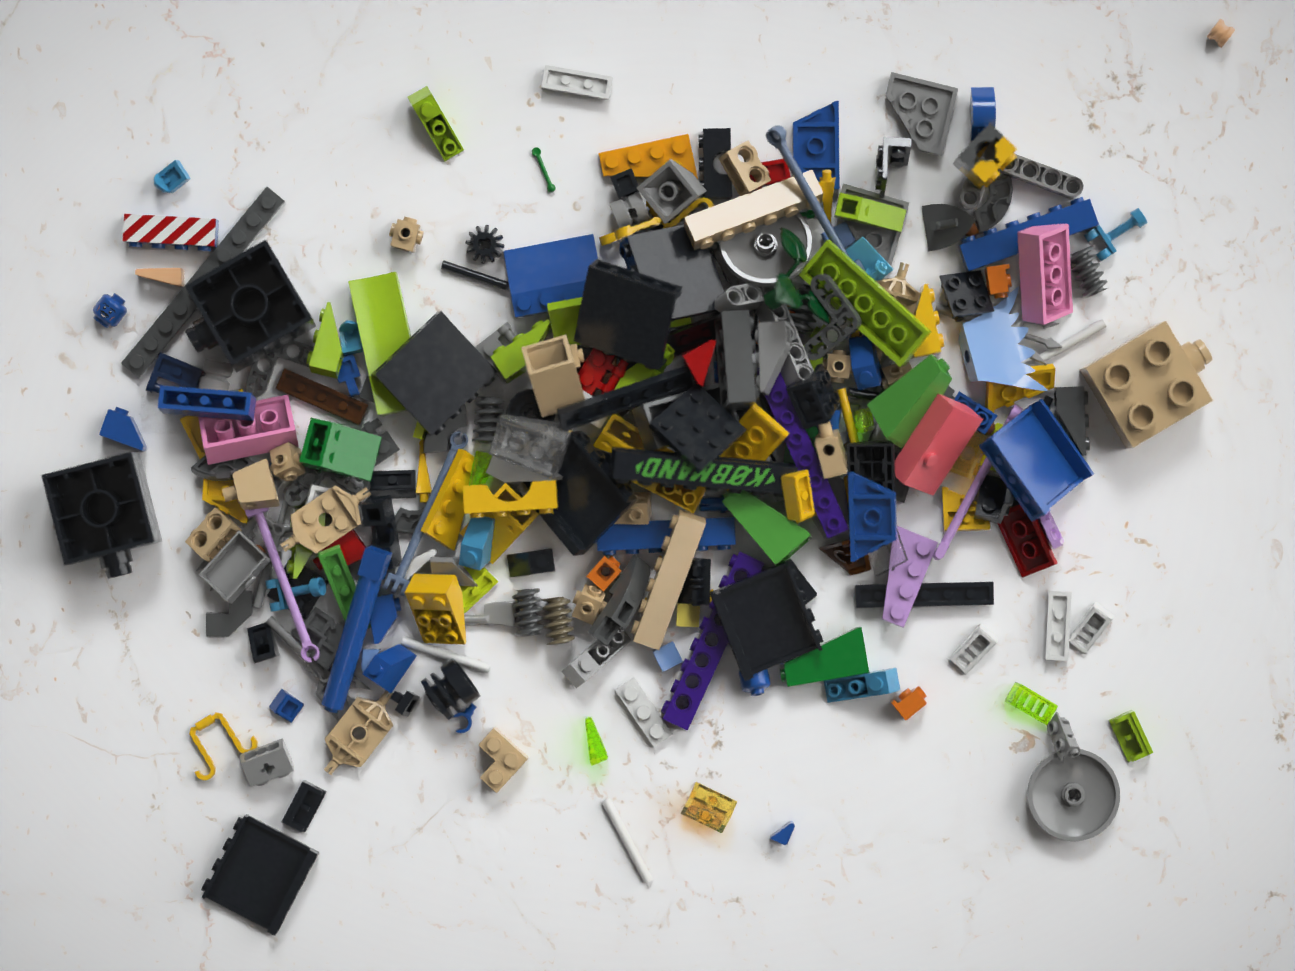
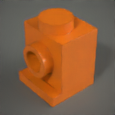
(998, 281)
(598, 578)
(910, 702)

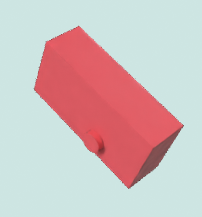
(936, 444)

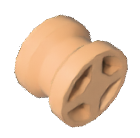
(1220, 33)

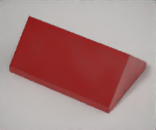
(699, 360)
(1026, 542)

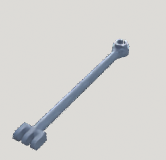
(777, 137)
(398, 579)

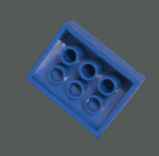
(548, 273)

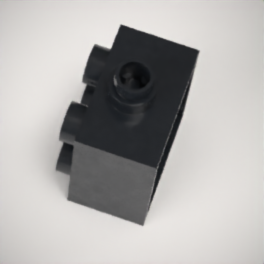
(247, 308)
(102, 511)

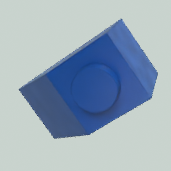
(865, 362)
(122, 428)
(384, 615)
(389, 667)

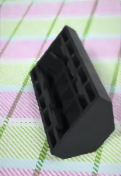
(872, 461)

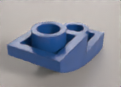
(987, 415)

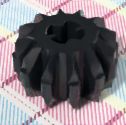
(484, 236)

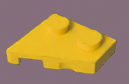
(214, 495)
(950, 503)

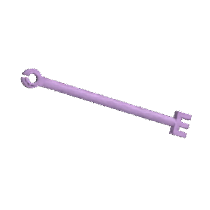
(968, 499)
(284, 583)

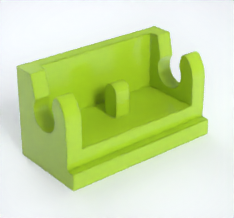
(1131, 736)

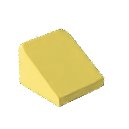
(687, 615)

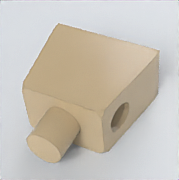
(832, 458)
(253, 487)

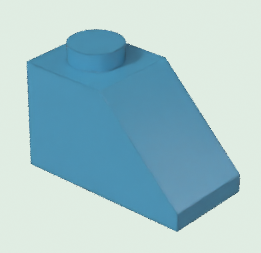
(477, 543)

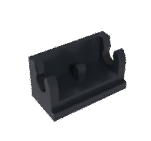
(304, 806)

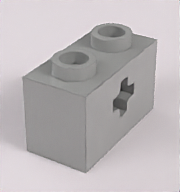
(255, 760)

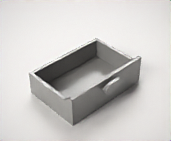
(235, 567)

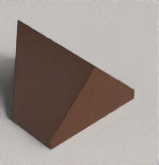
(840, 553)

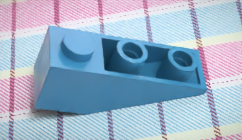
(862, 685)

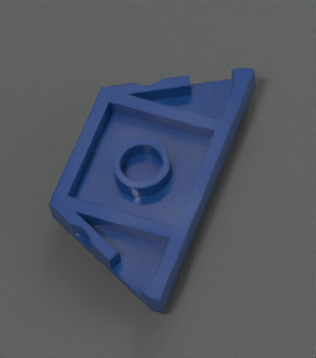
(818, 142)
(870, 516)

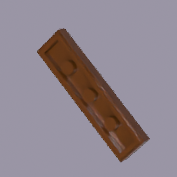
(322, 396)

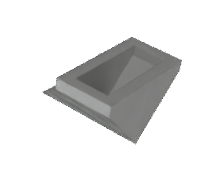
(451, 566)

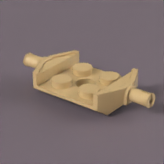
(901, 291)
(336, 503)
(362, 713)

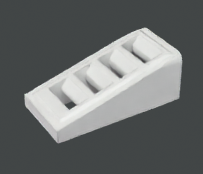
(418, 563)
(1096, 608)
(981, 629)

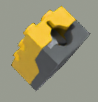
(985, 156)

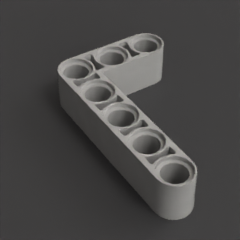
(1037, 180)
(751, 297)

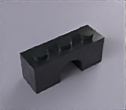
(714, 142)
(380, 516)

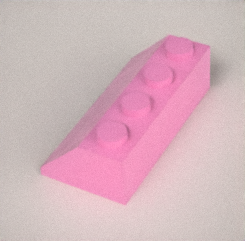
(1045, 273)
(238, 439)

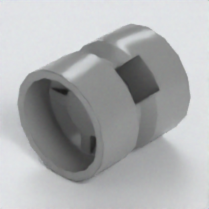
(621, 213)
(216, 375)

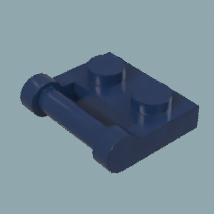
(174, 371)

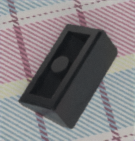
(394, 483)

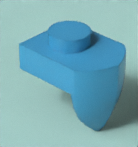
(171, 177)
(350, 338)

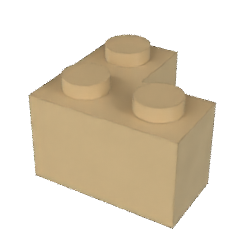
(507, 759)

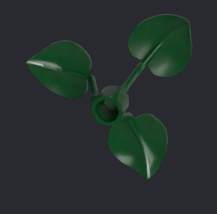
(784, 290)

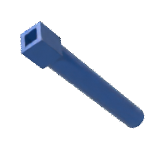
(371, 573)

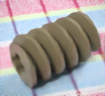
(558, 620)

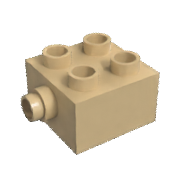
(1149, 383)

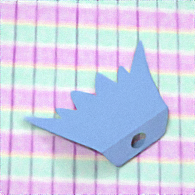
(993, 350)

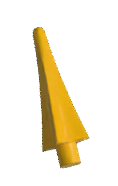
(827, 185)
(423, 485)

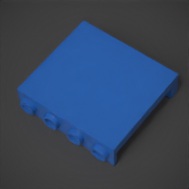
(1036, 459)

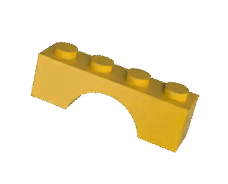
(480, 499)

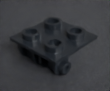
(966, 294)
(697, 583)
(306, 601)

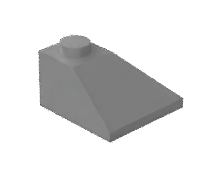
(671, 190)

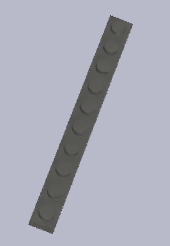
(183, 305)

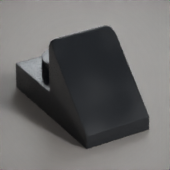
(531, 562)

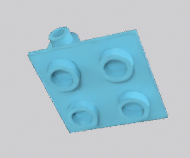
(871, 260)

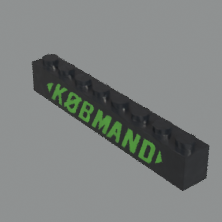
(723, 473)

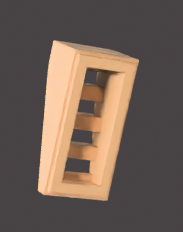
(170, 276)

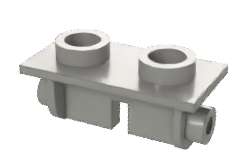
(1059, 731)

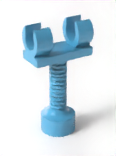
(1136, 219)
(316, 587)

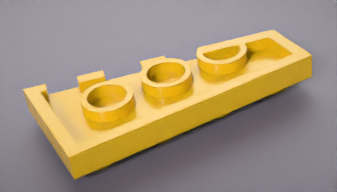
(447, 511)

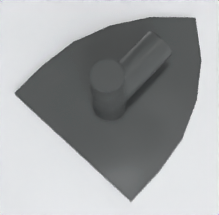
(945, 225)

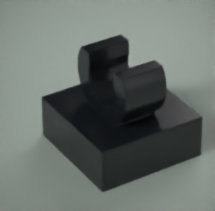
(625, 183)
(405, 702)

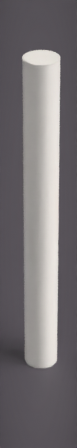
(1071, 341)
(444, 654)
(627, 841)

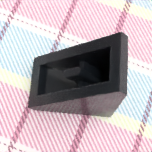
(262, 642)

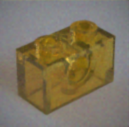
(970, 467)
(709, 807)

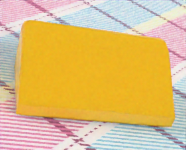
(798, 495)

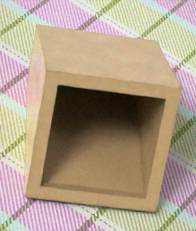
(553, 374)

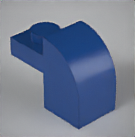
(982, 109)

